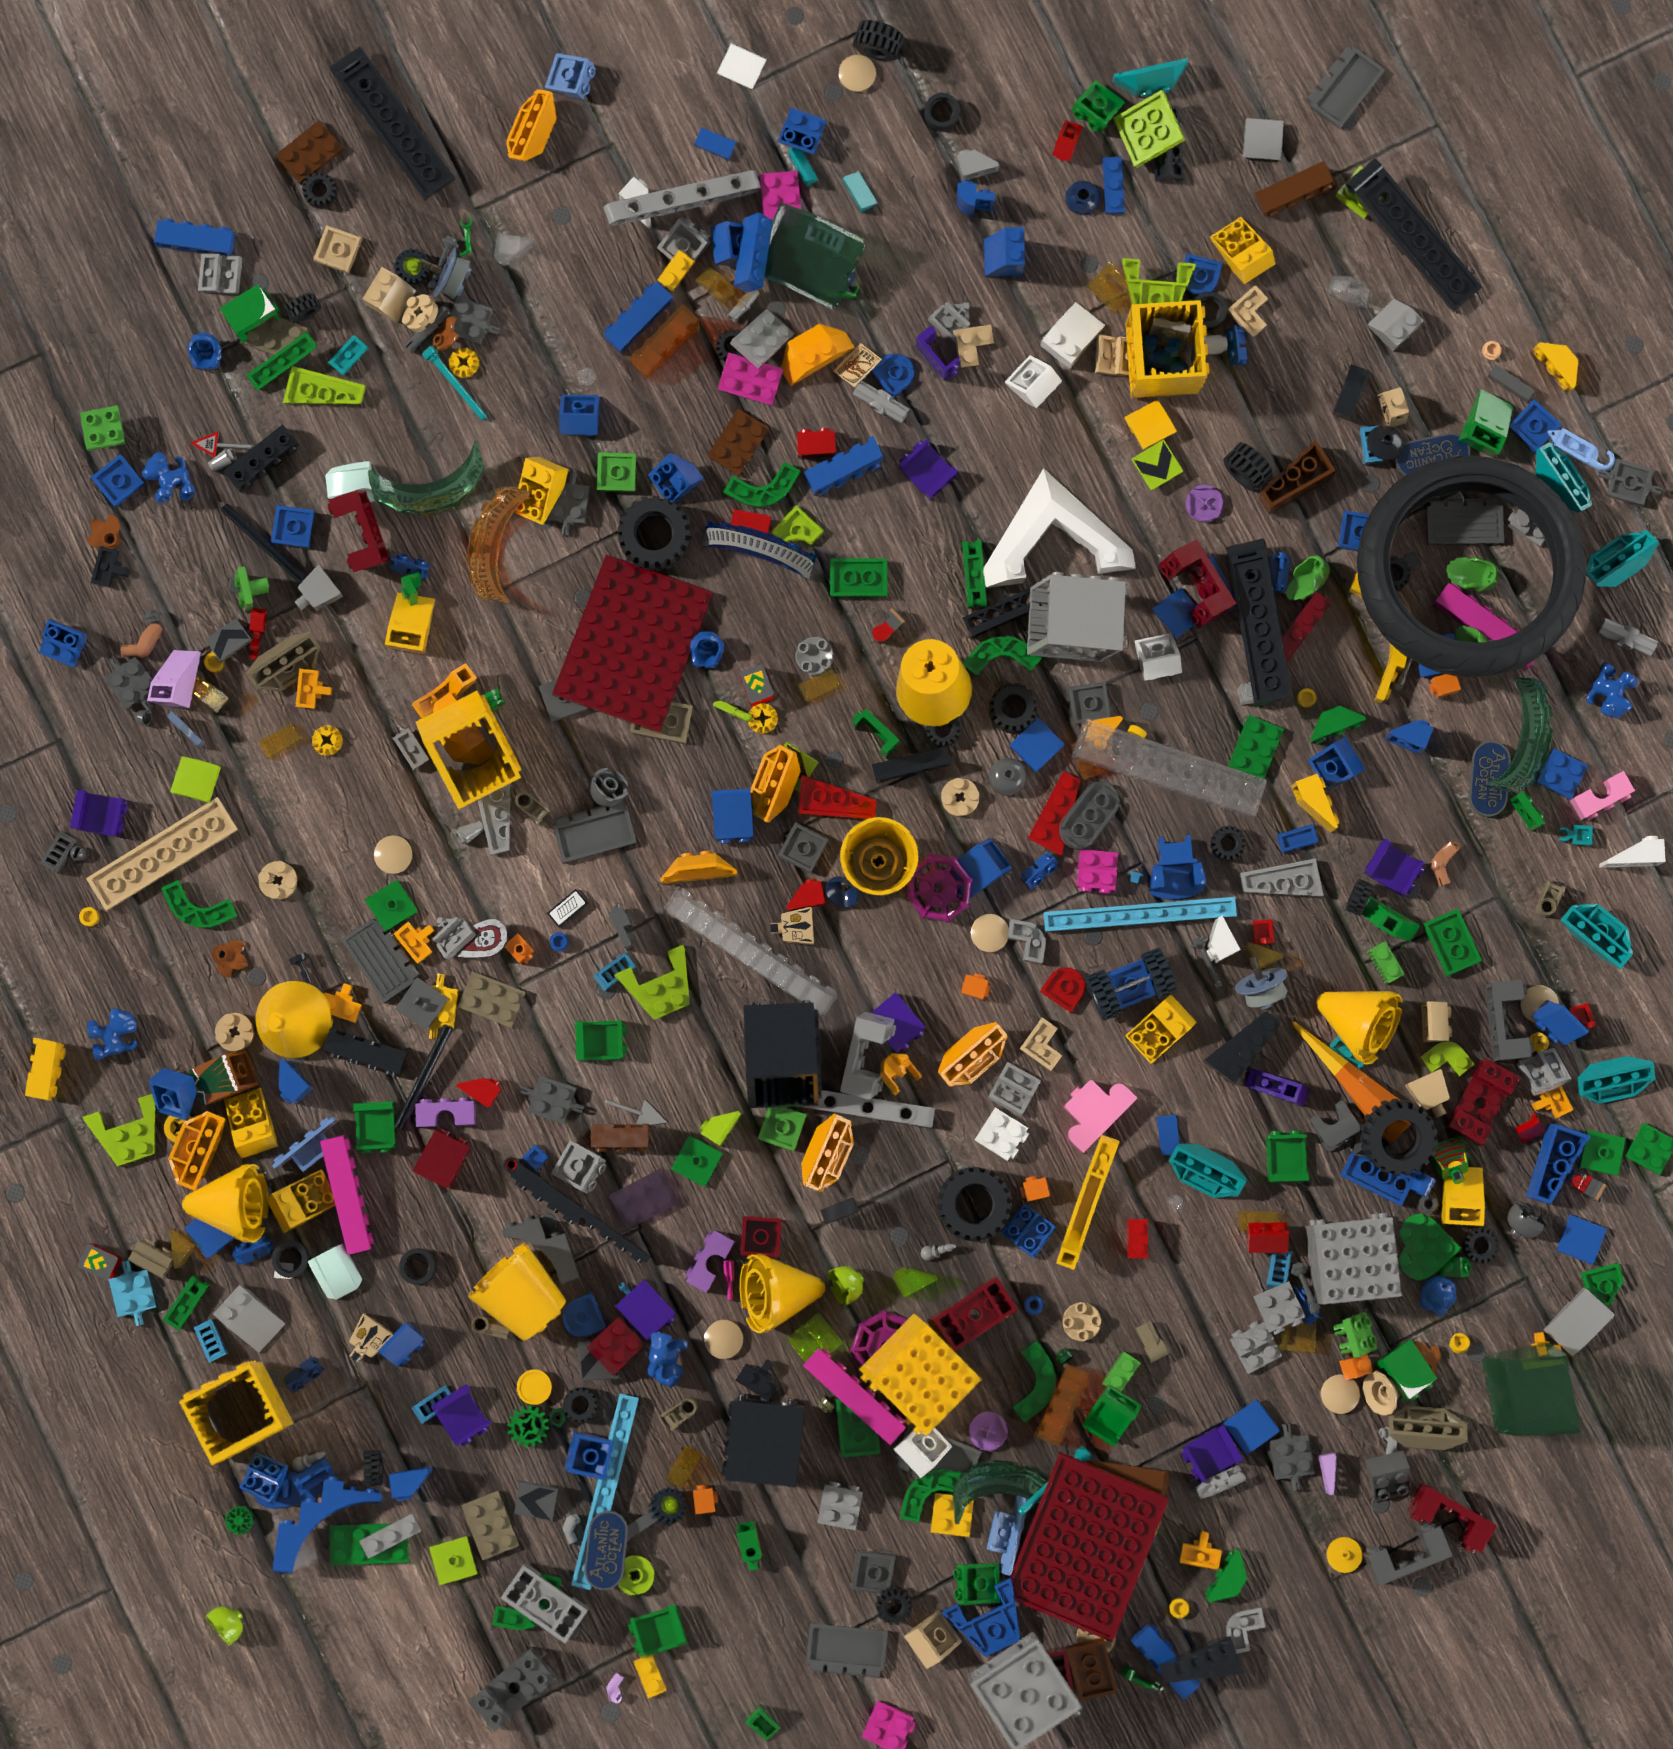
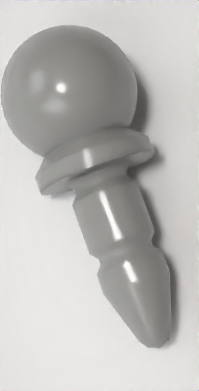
(930, 1252)
(299, 1464)

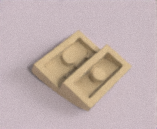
(1111, 356)

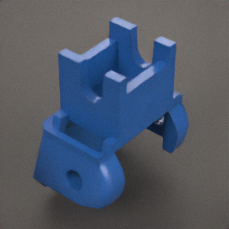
(1176, 872)

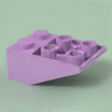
(175, 680)

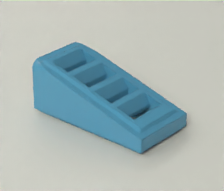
(1366, 459)
(600, 979)
(1271, 1284)
(223, 1351)
(418, 1412)

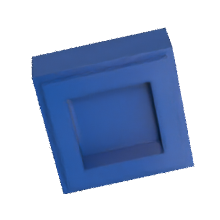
(535, 1157)

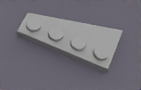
(496, 819)
(1287, 879)

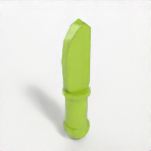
(732, 710)

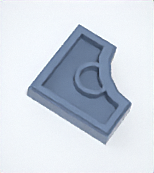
(185, 729)

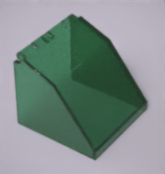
(811, 255)
(1531, 1391)

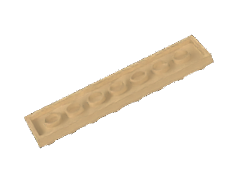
(162, 854)

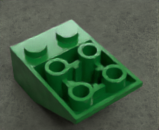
(1487, 424)

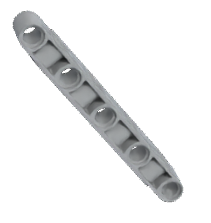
(682, 198)
(882, 1109)

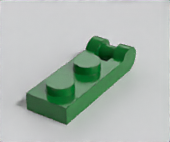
(185, 1303)

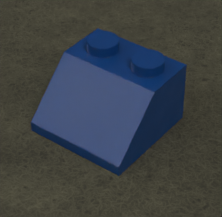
(726, 242)
(579, 414)
(1411, 736)
(1336, 764)
(1558, 1023)
(292, 1083)
(173, 1093)
(402, 1345)
(589, 1455)
(407, 1482)

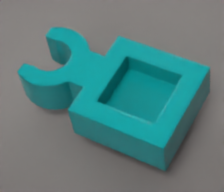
(1579, 834)

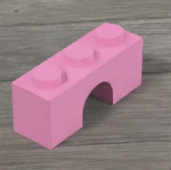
(1617, 788)

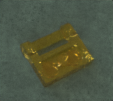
(1107, 291)
(1304, 1338)

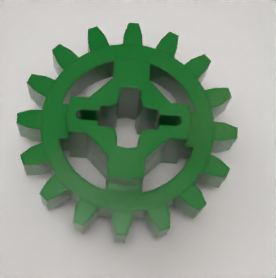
(520, 1422)

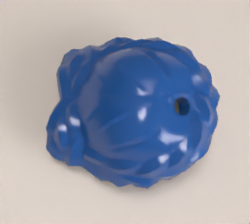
(204, 351)
(706, 650)
(1436, 1297)

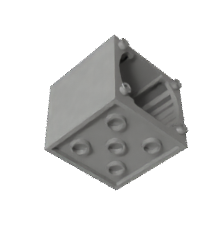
(1076, 617)
(1353, 1260)
(1024, 1692)

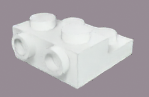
(1002, 1134)

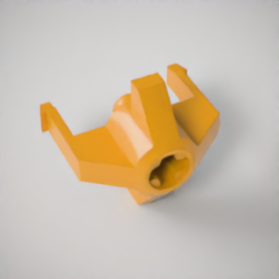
(895, 1066)

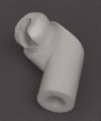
(1391, 1443)
(568, 1528)

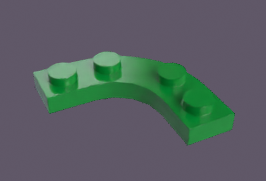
(764, 495)
(998, 647)
(194, 915)
(1044, 1384)
(922, 1487)
(513, 1619)

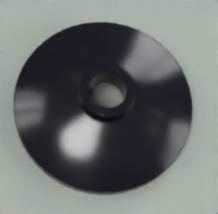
(1385, 449)

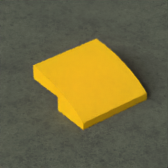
(1150, 424)

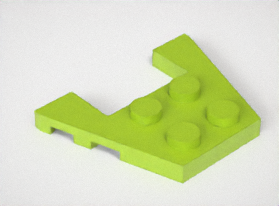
(1156, 291)
(664, 993)
(129, 1140)

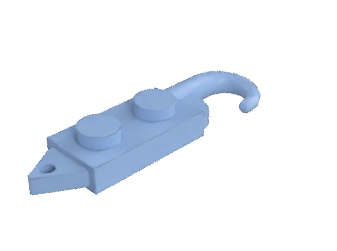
(1579, 449)

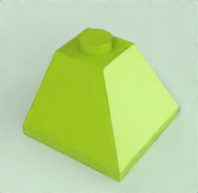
(719, 1127)

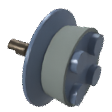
(450, 275)
(1262, 986)

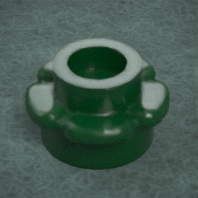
(1064, 1355)
(557, 1422)

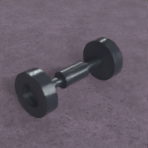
(298, 959)

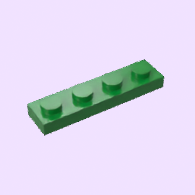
(282, 360)

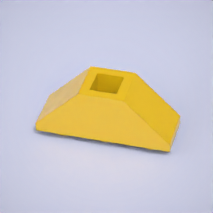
(1559, 362)

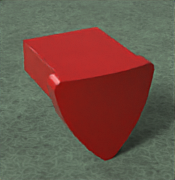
(1263, 932)
(1583, 1015)
(1530, 1129)

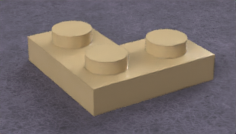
(1244, 311)
(966, 343)
(1037, 1047)

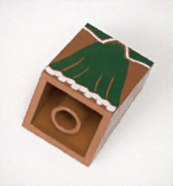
(224, 1077)

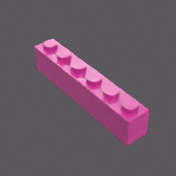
(1468, 612)
(346, 1194)
(854, 1396)

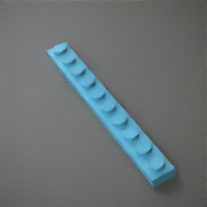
(1139, 914)
(606, 1488)

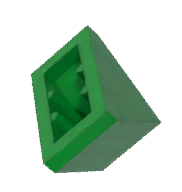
(762, 1723)

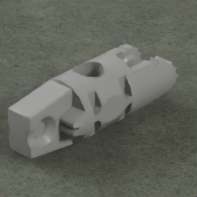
(1220, 1482)

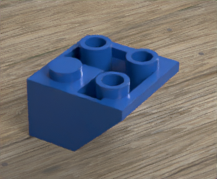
(675, 477)

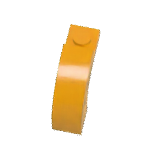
(456, 683)

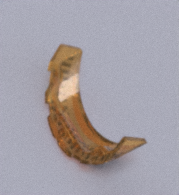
(486, 541)

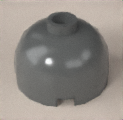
(1007, 776)
(608, 787)
(1525, 1221)

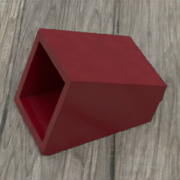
(442, 1158)

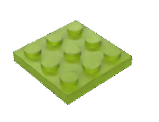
(1149, 128)

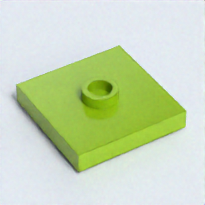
(453, 1560)

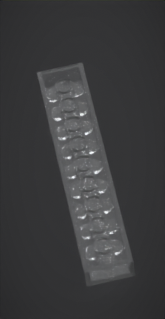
(1169, 768)
(750, 953)

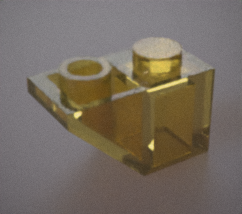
(716, 285)
(208, 694)

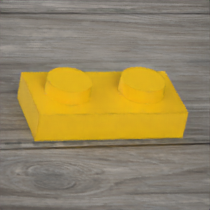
(676, 270)
(650, 1676)

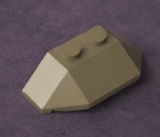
(281, 664)
(1427, 1428)

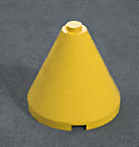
(293, 1019)
(1362, 1019)
(232, 1203)
(775, 1291)

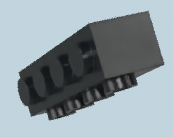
(261, 458)

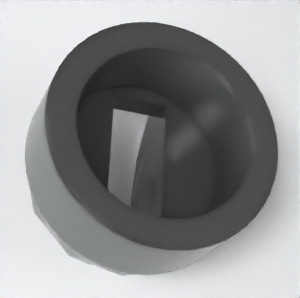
(143, 717)
(81, 854)

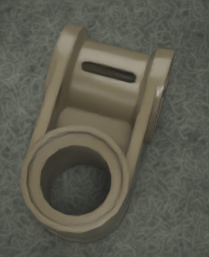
(532, 808)
(1551, 895)
(678, 1413)

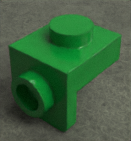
(408, 589)
(1456, 1268)

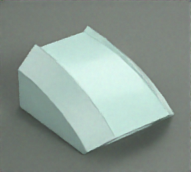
(348, 479)
(336, 1272)

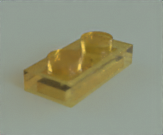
(1246, 1217)

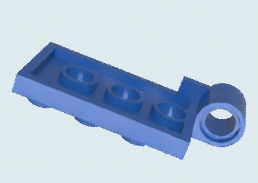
(1416, 1181)

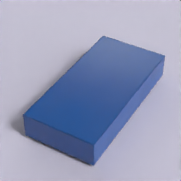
(715, 144)
(1297, 838)
(1167, 1134)

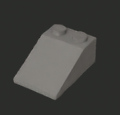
(249, 1318)

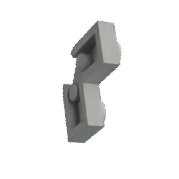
(1033, 937)
(1242, 1622)

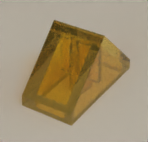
(1264, 955)
(181, 1247)
(683, 1467)

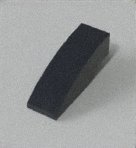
(1350, 392)

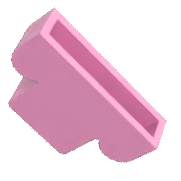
(1095, 1111)

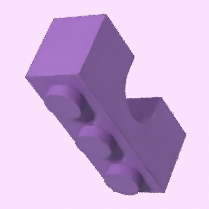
(428, 1112)
(715, 1245)

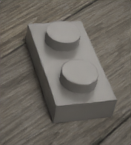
(411, 749)

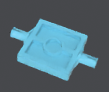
(132, 1293)

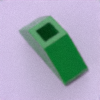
(1334, 723)
(1390, 920)
(1229, 1578)

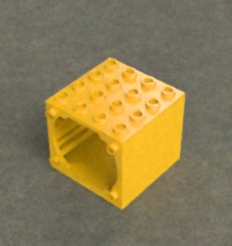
(1169, 384)
(475, 783)
(919, 1375)
(196, 1409)

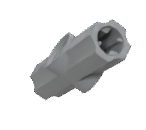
(881, 401)
(1627, 637)

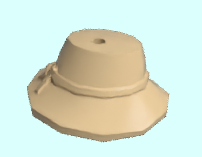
(1380, 1393)

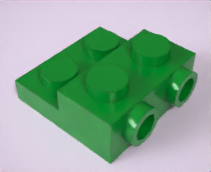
(1097, 106)
(976, 1583)

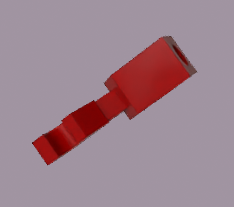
(257, 627)

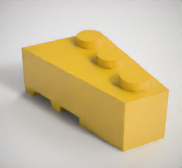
(45, 1069)

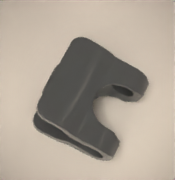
(1338, 1134)

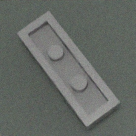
(390, 1535)

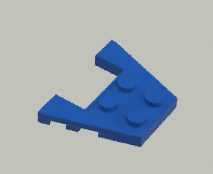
(994, 1628)

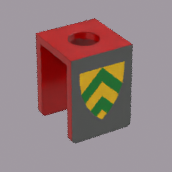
(756, 685)
(99, 1261)

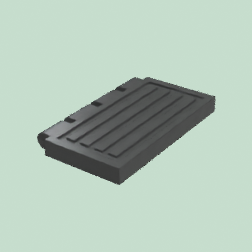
(1346, 87)
(1464, 524)
(594, 833)
(379, 960)
(958, 1458)
(848, 1648)

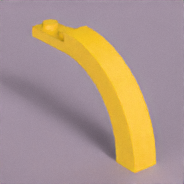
(1396, 659)
(1087, 1202)

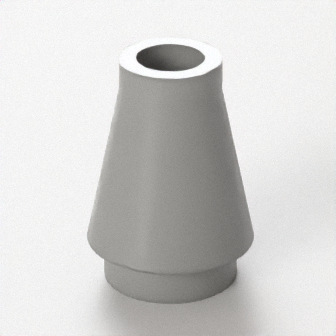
(223, 460)
(468, 832)

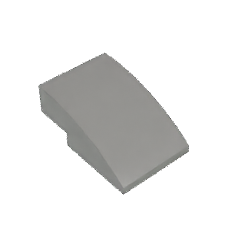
(1578, 1321)

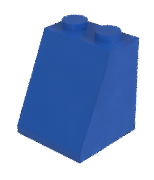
(1005, 253)
(732, 815)
(984, 864)

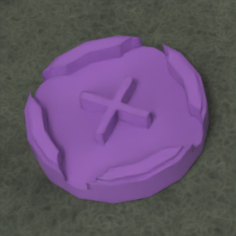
(1204, 503)
(988, 1431)

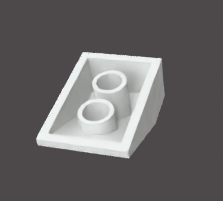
(1072, 335)
(1645, 853)

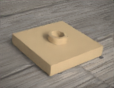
(337, 249)

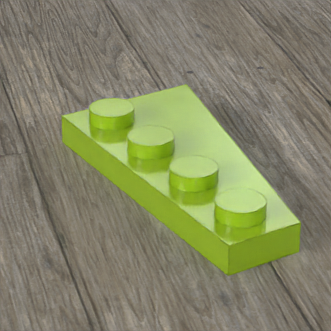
(317, 388)

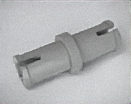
(743, 304)

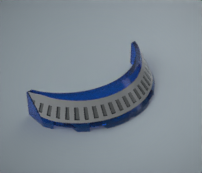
(759, 545)

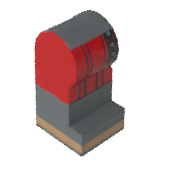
(883, 632)
(1586, 1184)

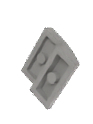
(1263, 138)
(220, 274)
(1544, 1071)
(1014, 1089)

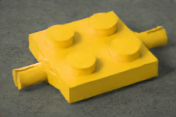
(448, 1012)

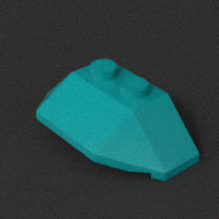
(1151, 79)
(1562, 477)
(1621, 558)
(1599, 933)
(1615, 1079)
(1206, 1171)

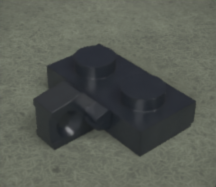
(107, 567)
(758, 1380)

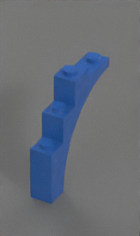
(334, 1498)

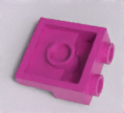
(1097, 871)
(888, 1726)

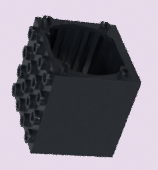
(782, 1055)
(763, 1441)

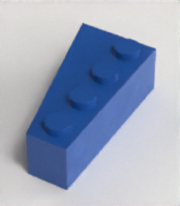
(844, 467)
(1554, 1162)
(1159, 1651)

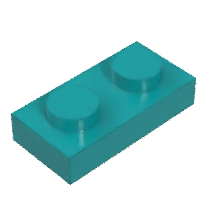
(348, 355)

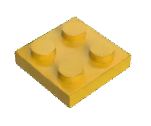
(943, 1517)

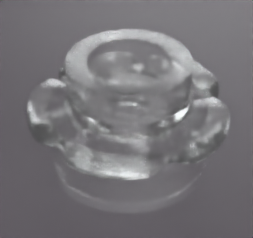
(586, 381)
(1176, 1203)

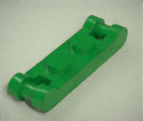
(974, 573)

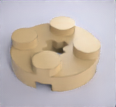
(415, 305)
(949, 799)
(288, 882)
(229, 1022)

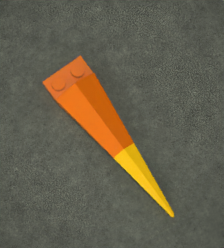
(1358, 1085)

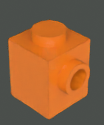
(1444, 685)
(519, 949)
(975, 986)
(1034, 1188)
(1356, 1367)
(705, 1499)

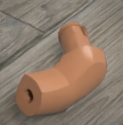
(145, 644)
(1441, 859)

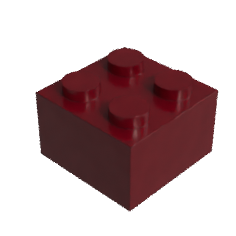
(761, 1236)
(615, 1346)

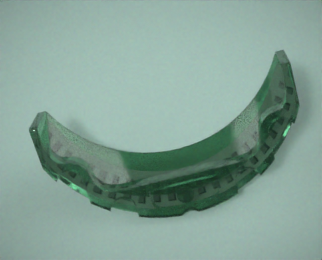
(433, 496)
(1534, 738)
(994, 1478)

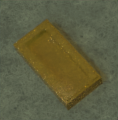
(819, 685)
(279, 740)

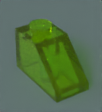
(912, 1280)

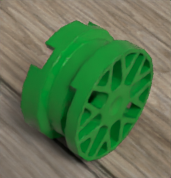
(494, 699)
(239, 1520)

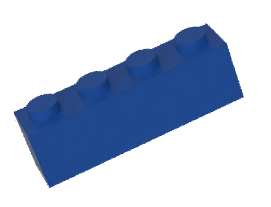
(194, 238)
(753, 252)
(638, 317)

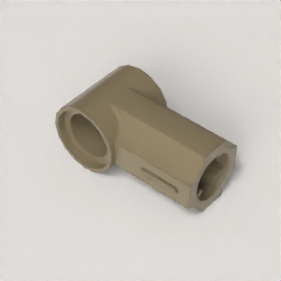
(492, 1328)
(1152, 1344)

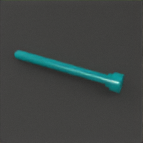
(431, 354)
(1081, 1454)

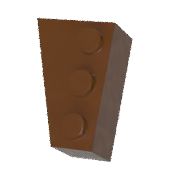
(620, 1137)

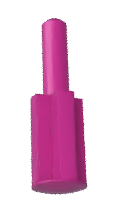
(729, 1277)

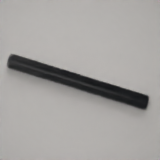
(263, 543)
(423, 1077)

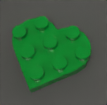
(1426, 1247)

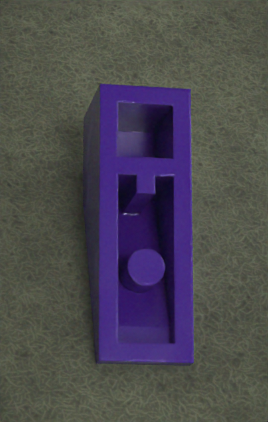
(1277, 1087)

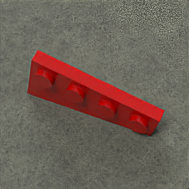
(830, 800)
(1059, 803)

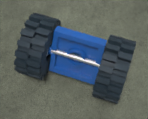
(1131, 984)

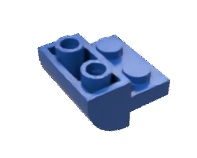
(802, 131)
(969, 199)
(62, 643)

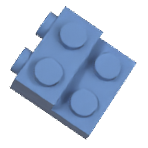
(570, 76)

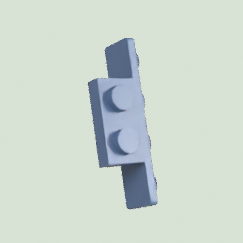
(309, 1150)
(1006, 1535)

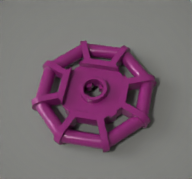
(950, 888)
(876, 1337)

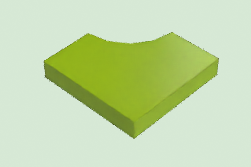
(797, 527)

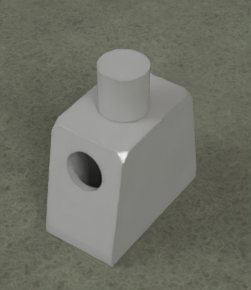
(317, 590)

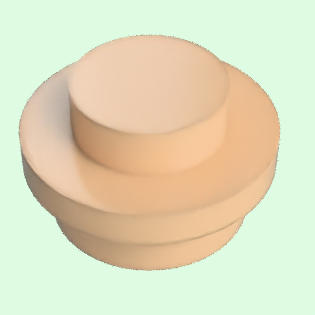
(1491, 350)

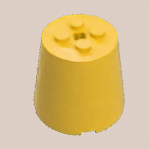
(936, 695)
(883, 840)
(519, 1293)

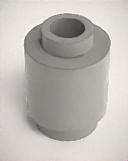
(1216, 344)

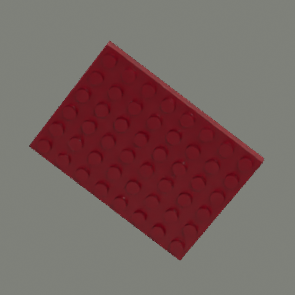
(632, 644)
(1087, 1546)

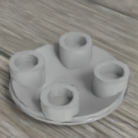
(814, 655)

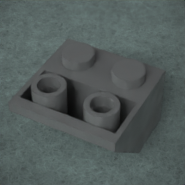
(1389, 1476)

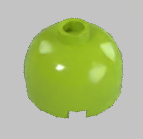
(846, 1284)
(226, 1623)

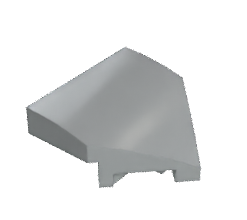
(950, 318)
(452, 936)

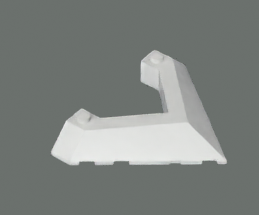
(1047, 505)

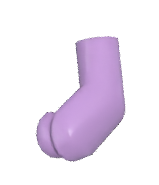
(613, 1688)

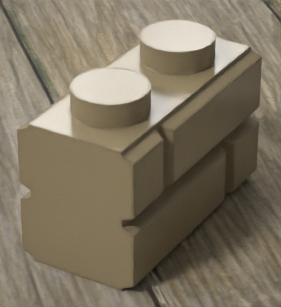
(152, 1258)

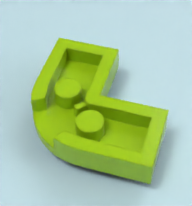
(1449, 1053)

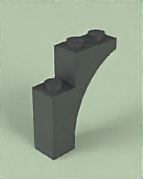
(555, 1248)

